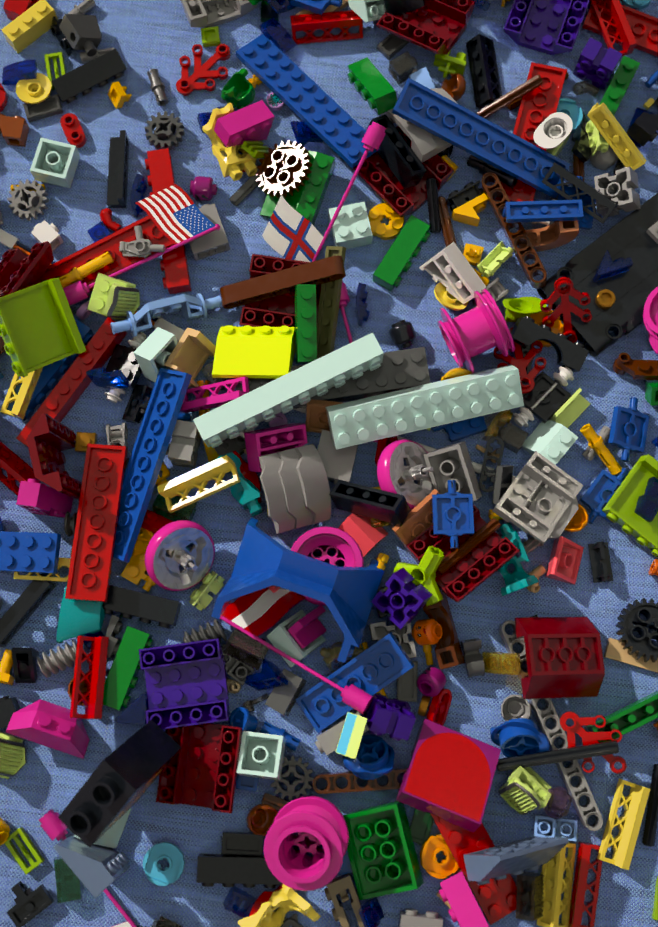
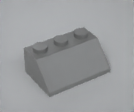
(453, 464)

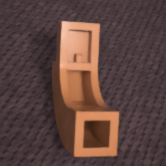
(553, 235)

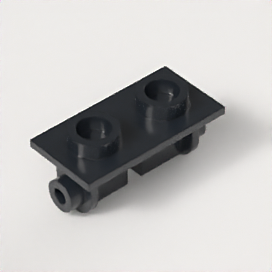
(56, 31)
(458, 198)
(600, 562)

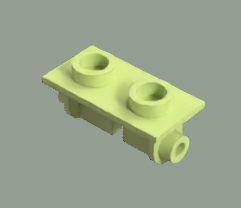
(596, 141)
(494, 260)
(201, 596)

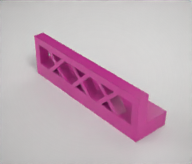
(215, 399)

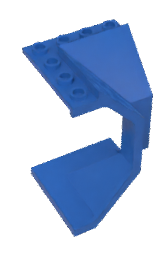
(343, 589)

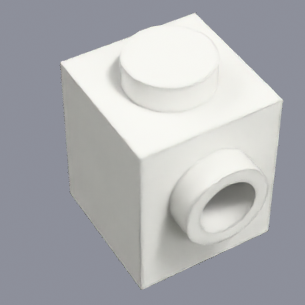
(44, 232)

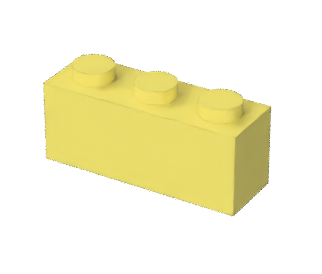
(29, 25)

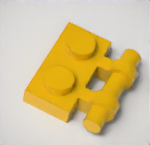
(136, 571)

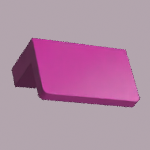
(308, 627)

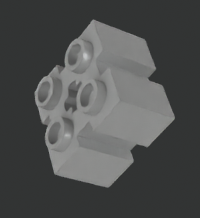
(619, 189)
(184, 444)
(380, 630)

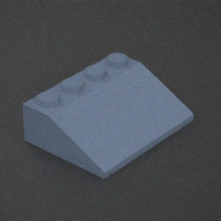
(511, 858)
(94, 866)

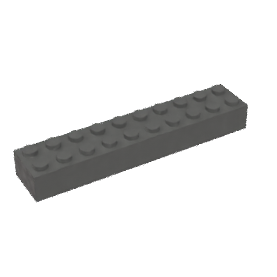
(397, 372)

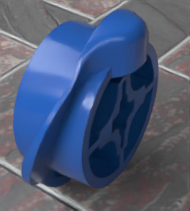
(519, 738)
(368, 762)

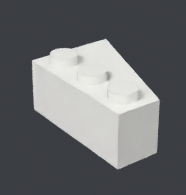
(454, 273)

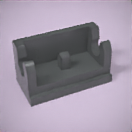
(283, 697)

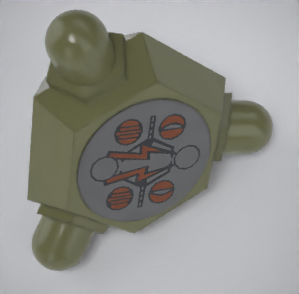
(331, 655)

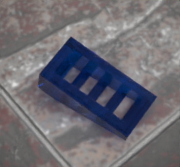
(234, 908)

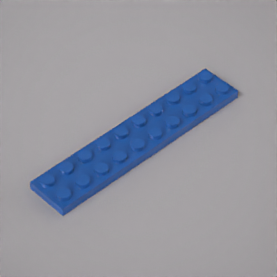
(305, 98)
(477, 136)
(148, 457)

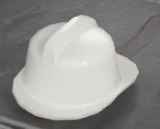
(553, 130)

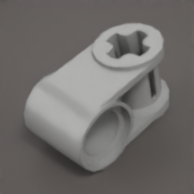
(496, 290)
(117, 435)

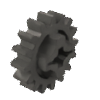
(163, 134)
(291, 786)

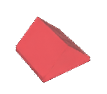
(363, 533)
(564, 560)

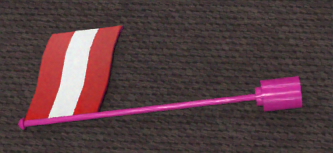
(264, 609)

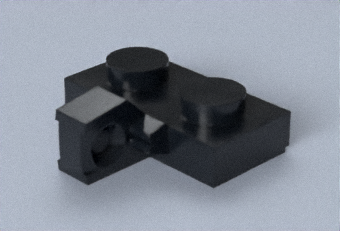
(137, 404)
(28, 903)

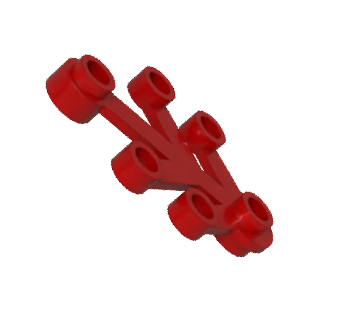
(202, 71)
(566, 306)
(521, 363)
(591, 738)

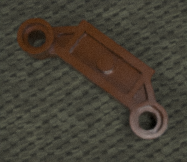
(637, 368)

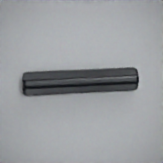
(433, 205)

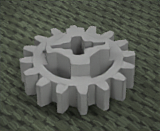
(36, 200)

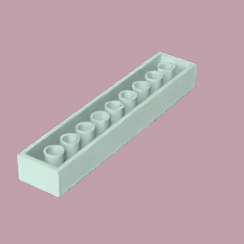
(289, 390)
(424, 406)

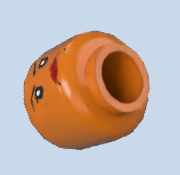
(427, 632)

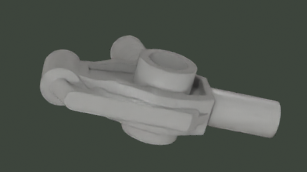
(140, 247)

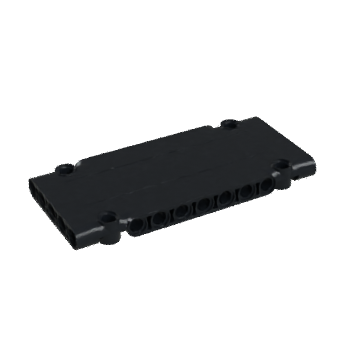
(630, 288)

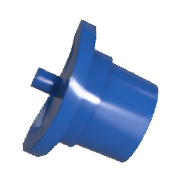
(241, 718)

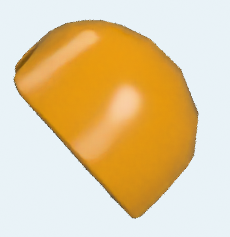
(578, 521)

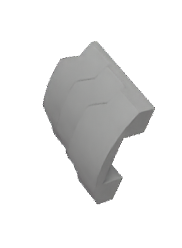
(214, 12)
(423, 143)
(295, 488)
(540, 499)

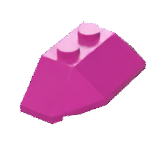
(51, 727)

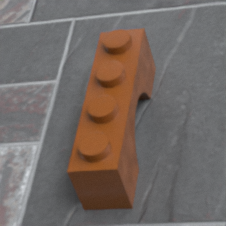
(14, 130)

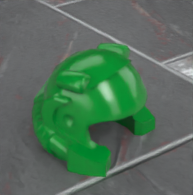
(238, 90)

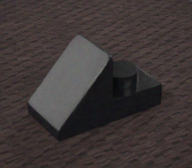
(24, 664)

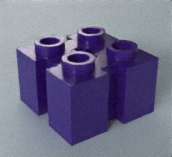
(597, 63)
(401, 598)
(390, 717)

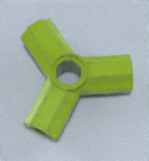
(426, 567)

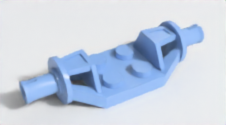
(171, 305)

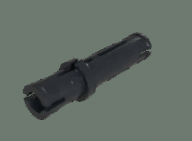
(484, 168)

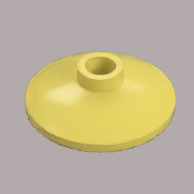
(34, 90)
(447, 299)

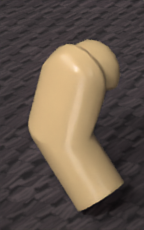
(537, 572)

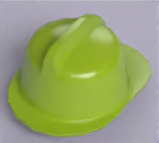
(521, 307)

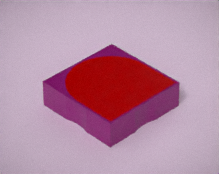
(449, 775)

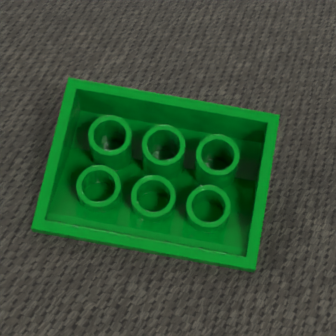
(310, 196)
(382, 851)

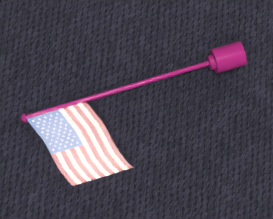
(174, 217)

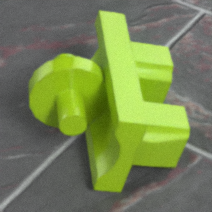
(450, 64)

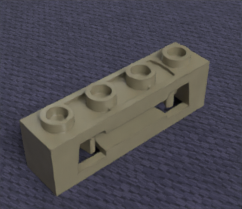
(339, 886)

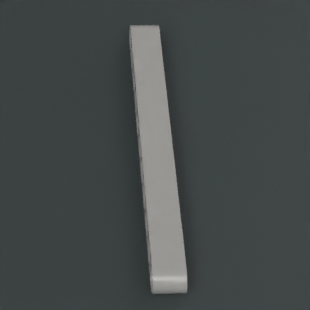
(549, 711)

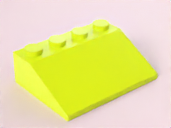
(254, 352)

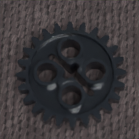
(643, 645)

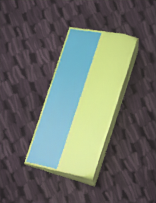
(351, 735)

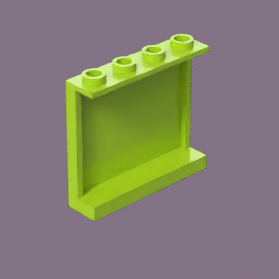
(38, 327)
(624, 501)

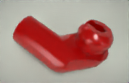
(105, 216)

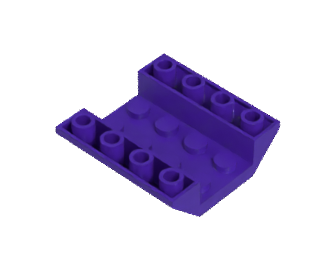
(546, 24)
(186, 683)

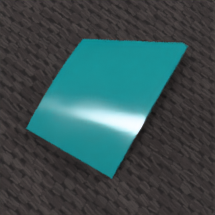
(78, 618)

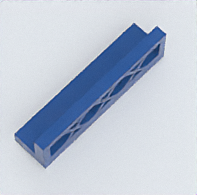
(543, 211)

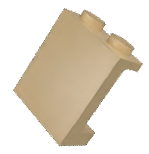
(190, 354)

